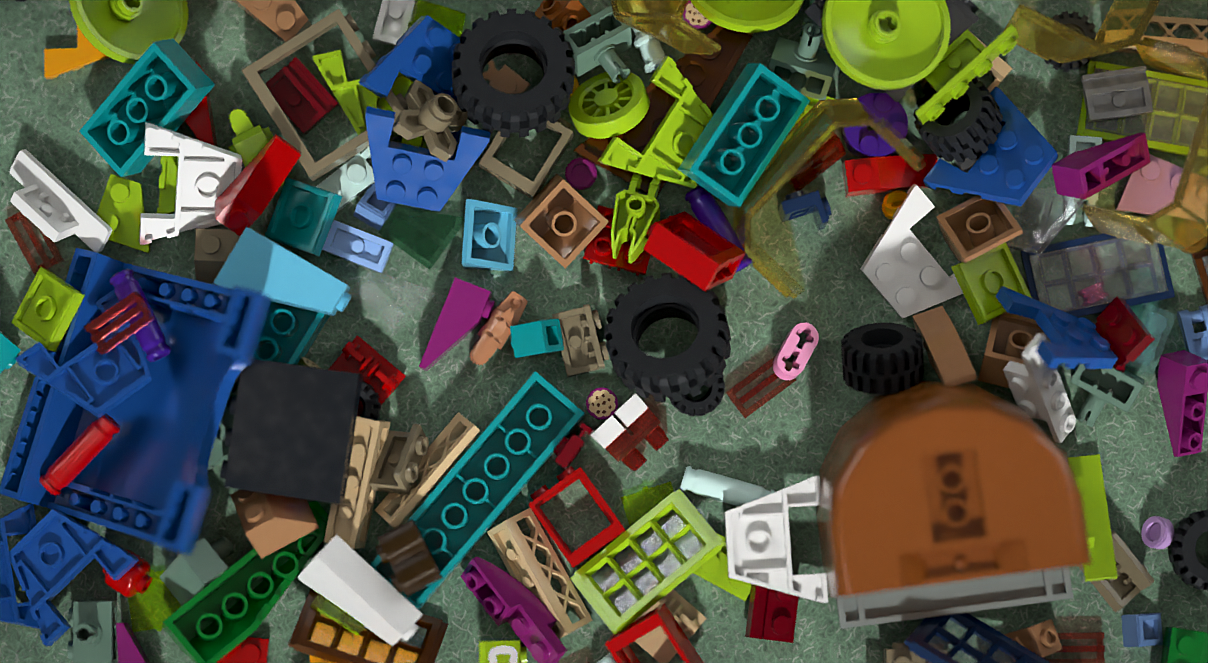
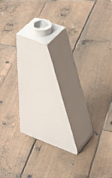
(361, 592)

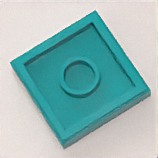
(303, 216)

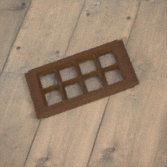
(332, 642)

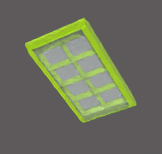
(1174, 118)
(647, 561)

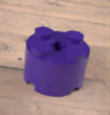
(868, 143)

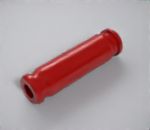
(79, 454)

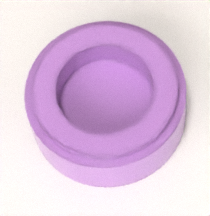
(1157, 532)

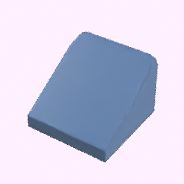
(373, 211)
(1142, 630)

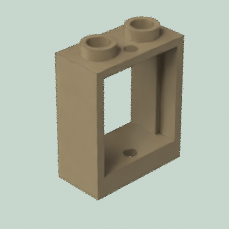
(515, 179)

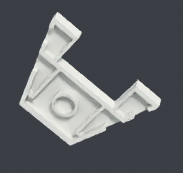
(201, 178)
(903, 266)
(760, 542)

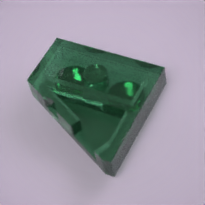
(421, 233)

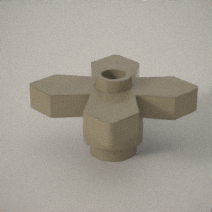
(431, 117)

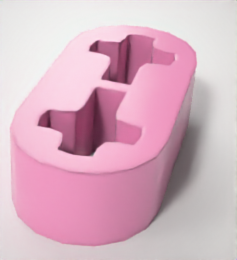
(801, 354)

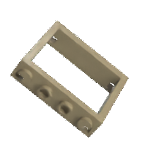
(364, 52)

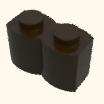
(409, 558)

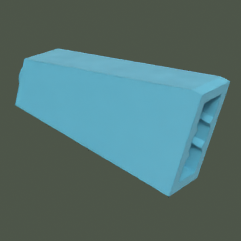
(282, 276)

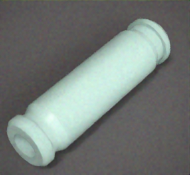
(721, 487)

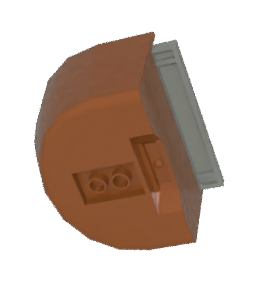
(946, 508)

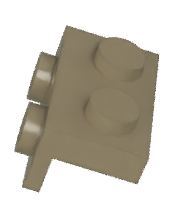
(581, 345)
(400, 461)
(1131, 577)

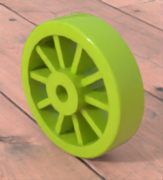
(608, 108)

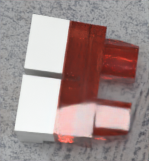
(641, 423)

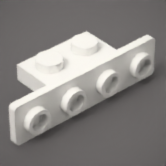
(54, 205)
(1041, 391)

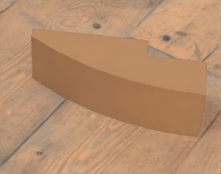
(944, 347)

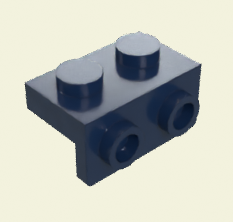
(798, 205)

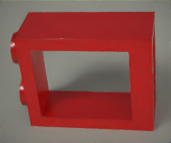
(693, 250)
(566, 479)
(660, 616)

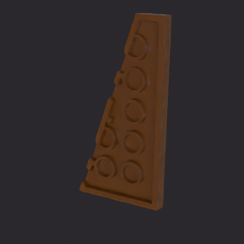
(707, 76)

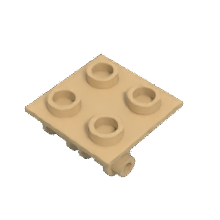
(686, 615)

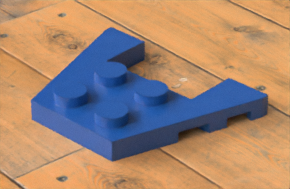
(420, 55)
(1009, 167)
(412, 174)
(1071, 337)
(92, 378)
(14, 524)
(53, 557)

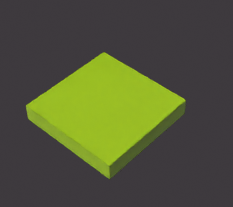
(983, 278)
(47, 309)

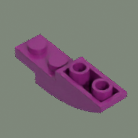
(513, 603)

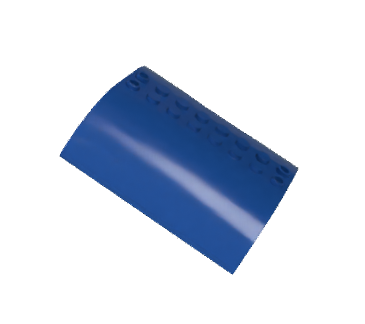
(156, 467)

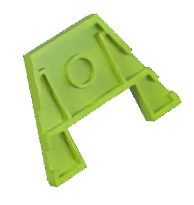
(351, 94)
(673, 136)

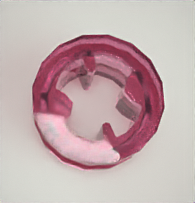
(1092, 293)

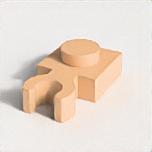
(505, 80)

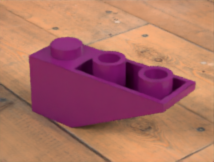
(1183, 397)

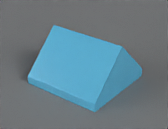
(489, 236)

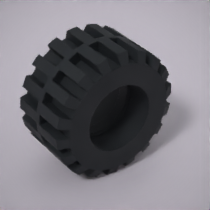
(969, 134)
(882, 358)
(1184, 552)

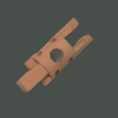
(497, 328)

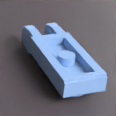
(358, 246)

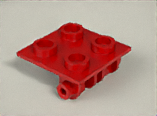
(600, 249)
(376, 370)

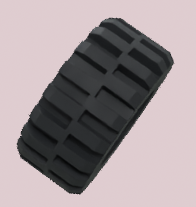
(519, 35)
(677, 374)

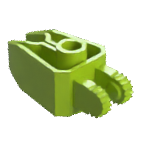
(248, 138)
(634, 216)

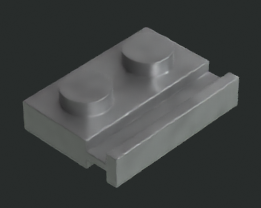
(1116, 94)

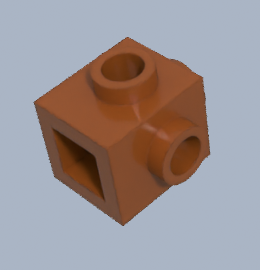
(562, 13)

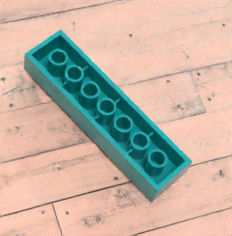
(489, 477)

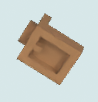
(1038, 638)

